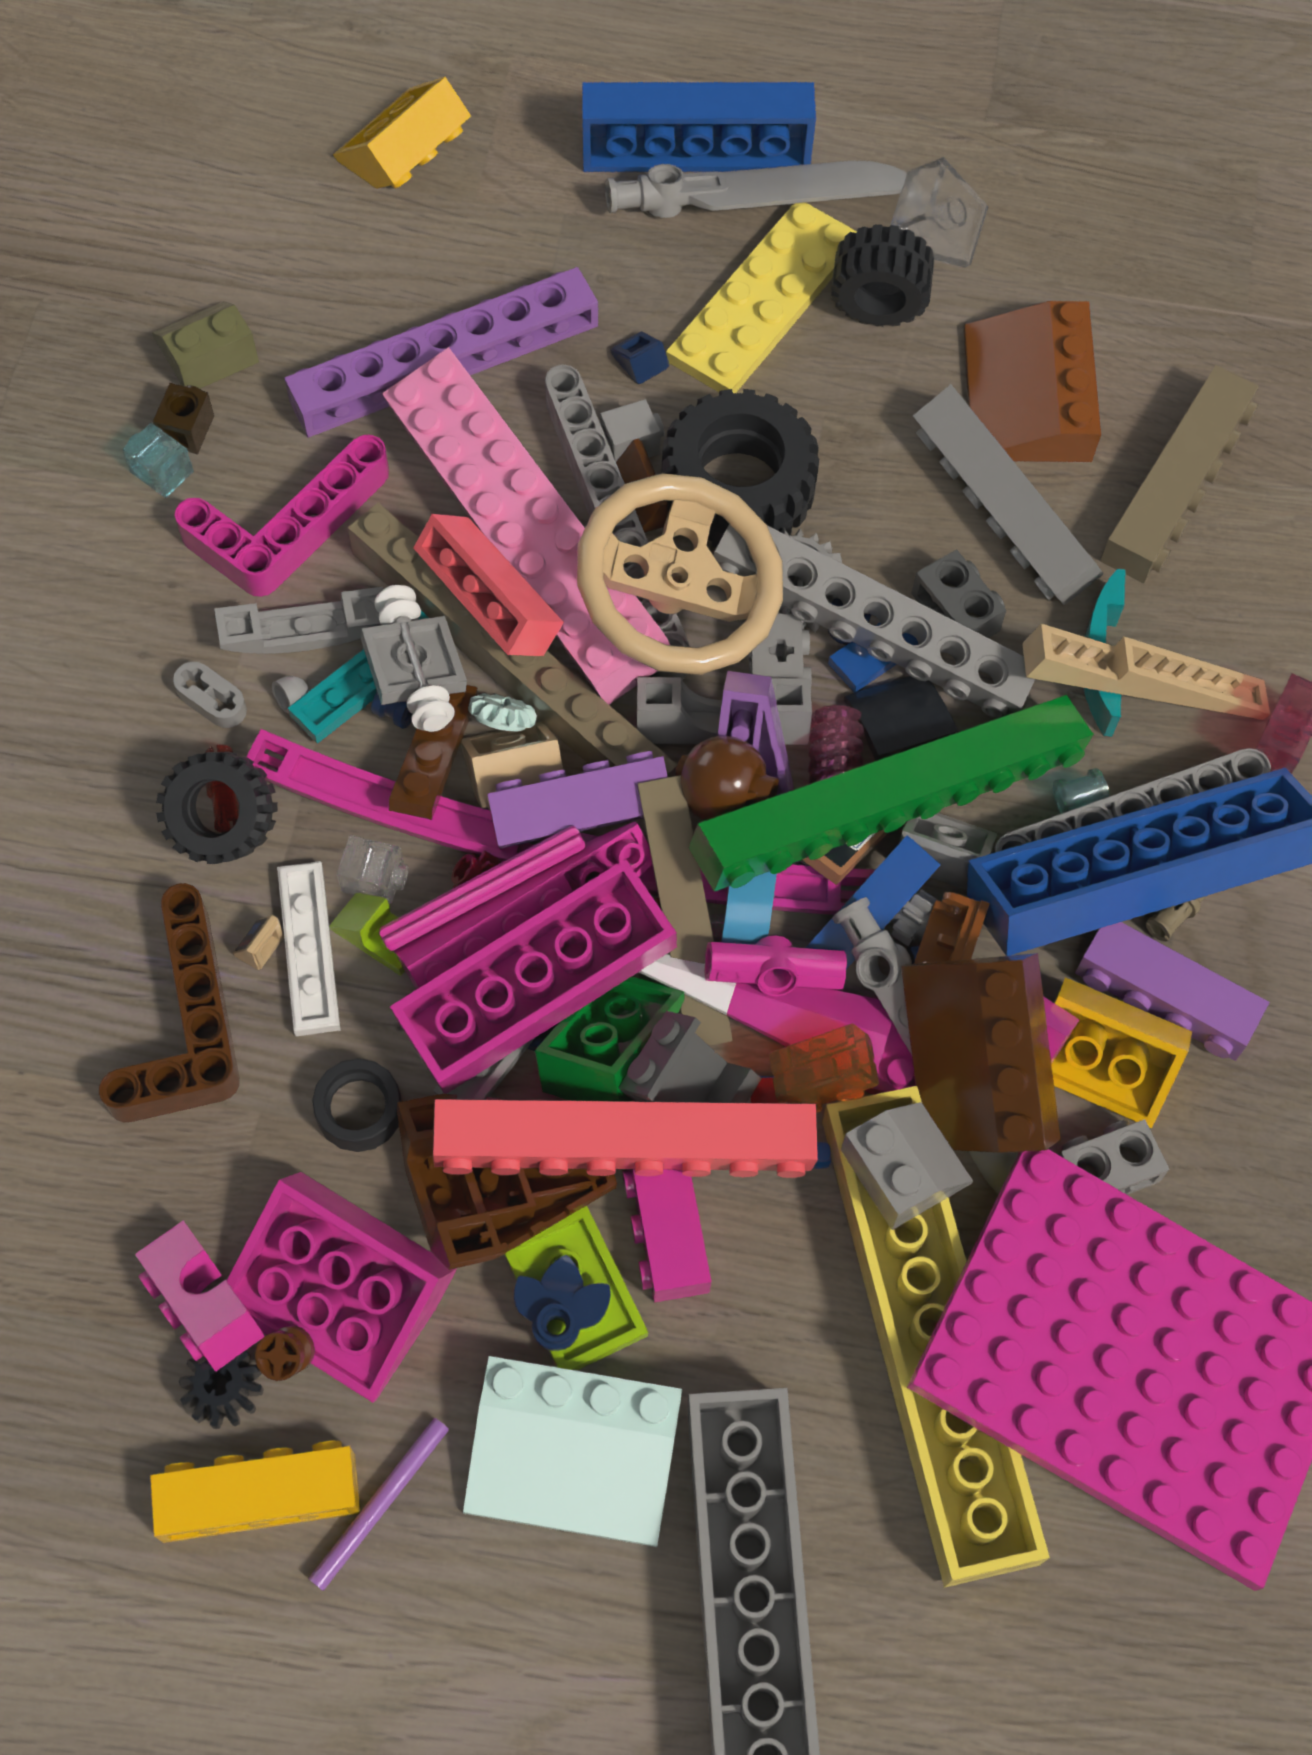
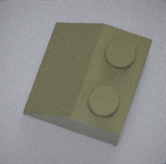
(208, 345)

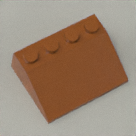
(1036, 381)

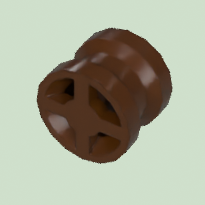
(276, 1361)

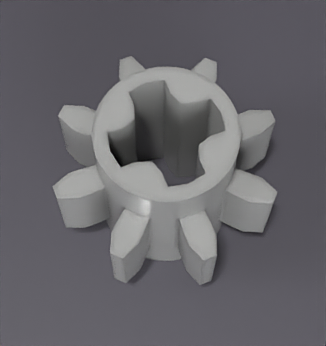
(913, 918)

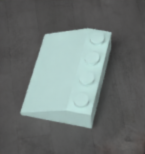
(572, 1451)

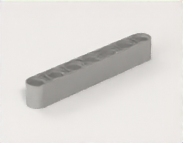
(1172, 787)

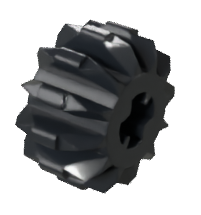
(208, 1402)

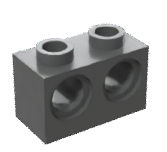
(968, 596)

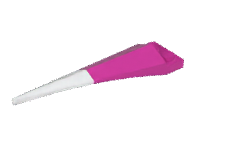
(796, 1015)

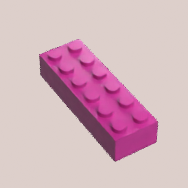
(535, 976)

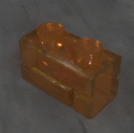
(825, 1068)

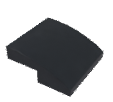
(901, 716)

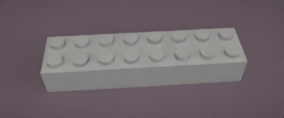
(751, 1574)

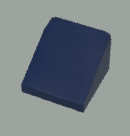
(641, 357)

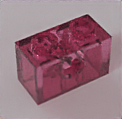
(1288, 725)

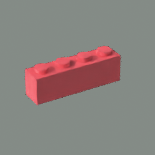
(488, 585)

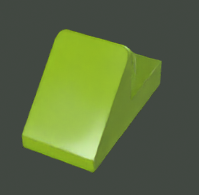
(360, 926)

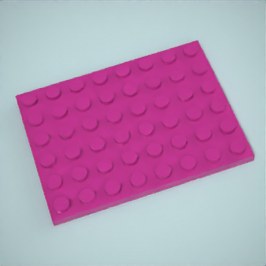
(1131, 1364)

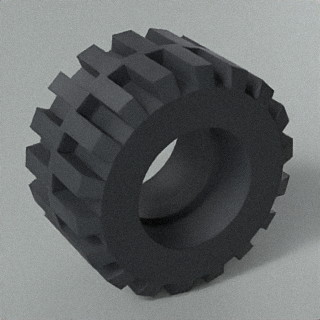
(882, 275)
(181, 814)

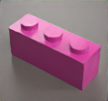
(670, 1234)

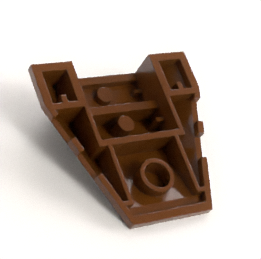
(481, 1212)

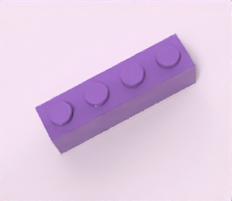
(584, 800)
(1172, 988)

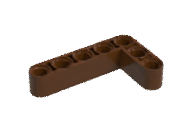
(196, 1015)

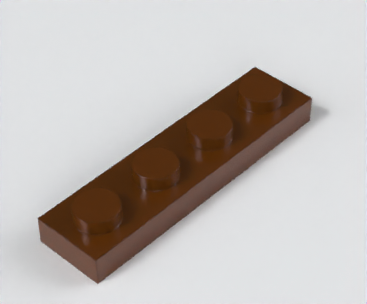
(430, 762)

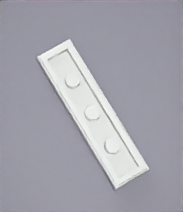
(308, 949)

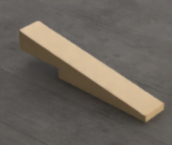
(1142, 672)

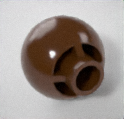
(724, 777)

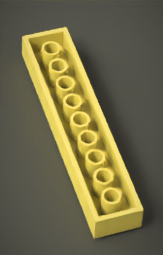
(966, 1480)

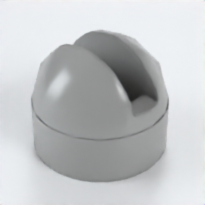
(288, 691)

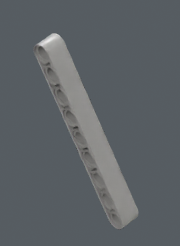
(599, 471)

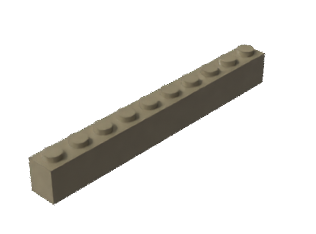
(543, 682)

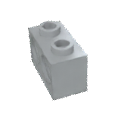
(1111, 1167)

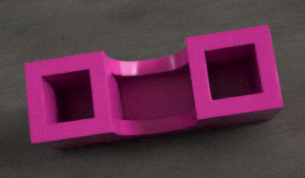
(214, 1320)

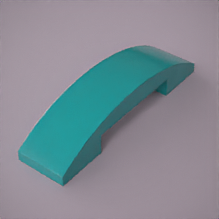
(1105, 705)

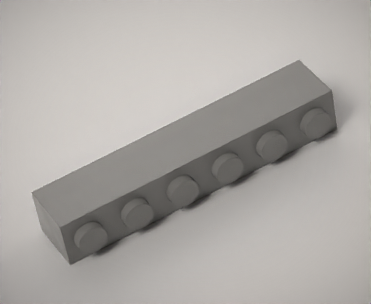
(1008, 496)

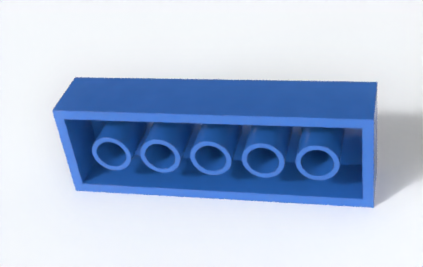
(697, 125)

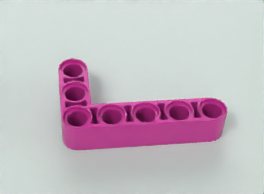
(289, 524)

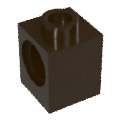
(187, 429)

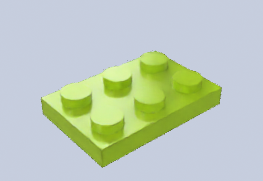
(584, 1244)

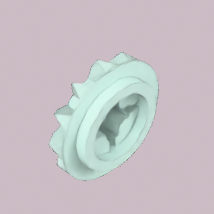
(502, 712)

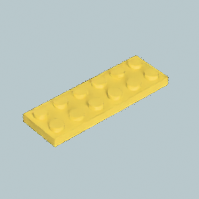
(760, 300)

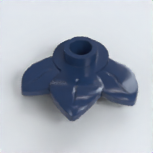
(562, 1298)

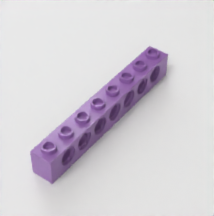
(477, 336)

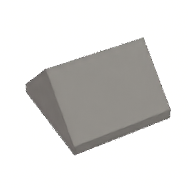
(950, 844)

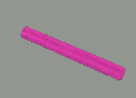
(482, 888)

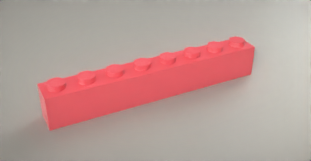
(624, 1136)

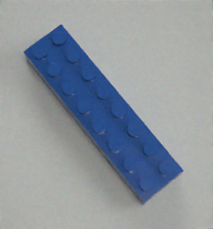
(1143, 861)

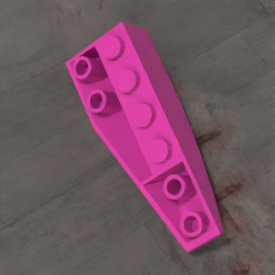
(473, 930)

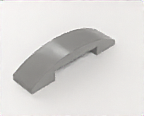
(297, 628)

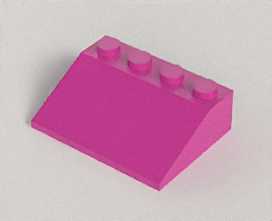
(341, 1280)

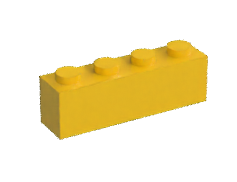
(254, 1493)

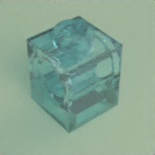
(158, 460)

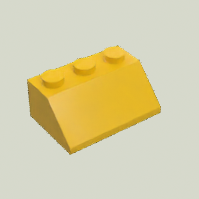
(405, 134)
(1118, 1053)

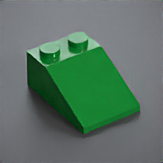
(596, 1045)

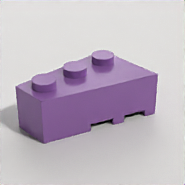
(752, 715)

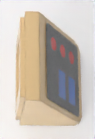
(260, 942)

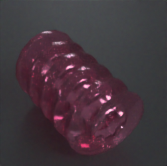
(834, 742)

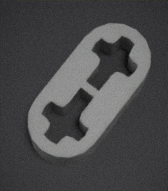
(204, 701)

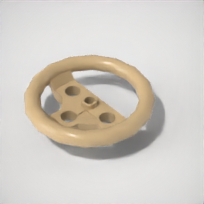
(679, 578)

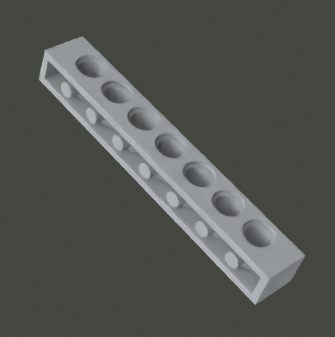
(897, 616)

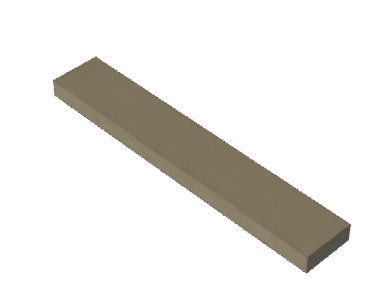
(681, 890)

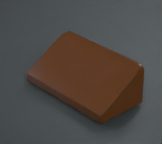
(636, 465)

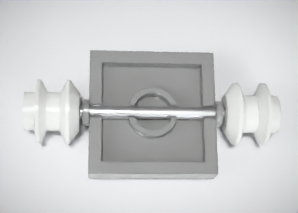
(413, 659)

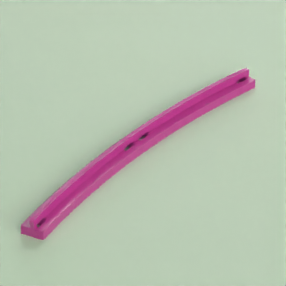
(473, 830)

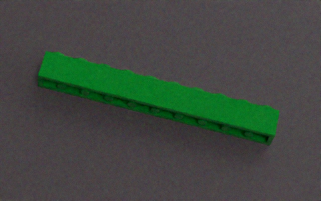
(888, 793)

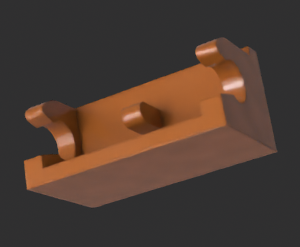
(952, 929)

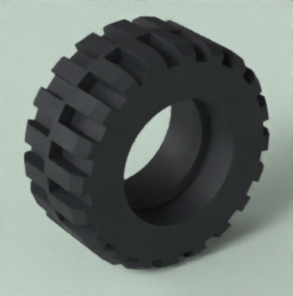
(755, 428)

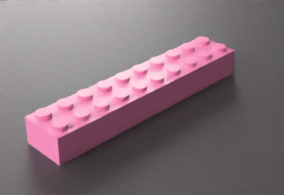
(515, 510)

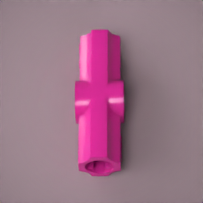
(775, 965)

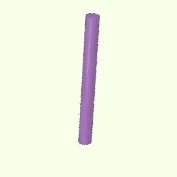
(378, 1504)

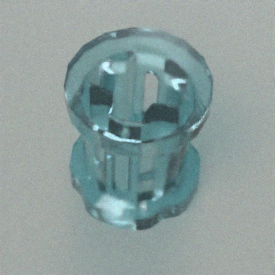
(1080, 791)

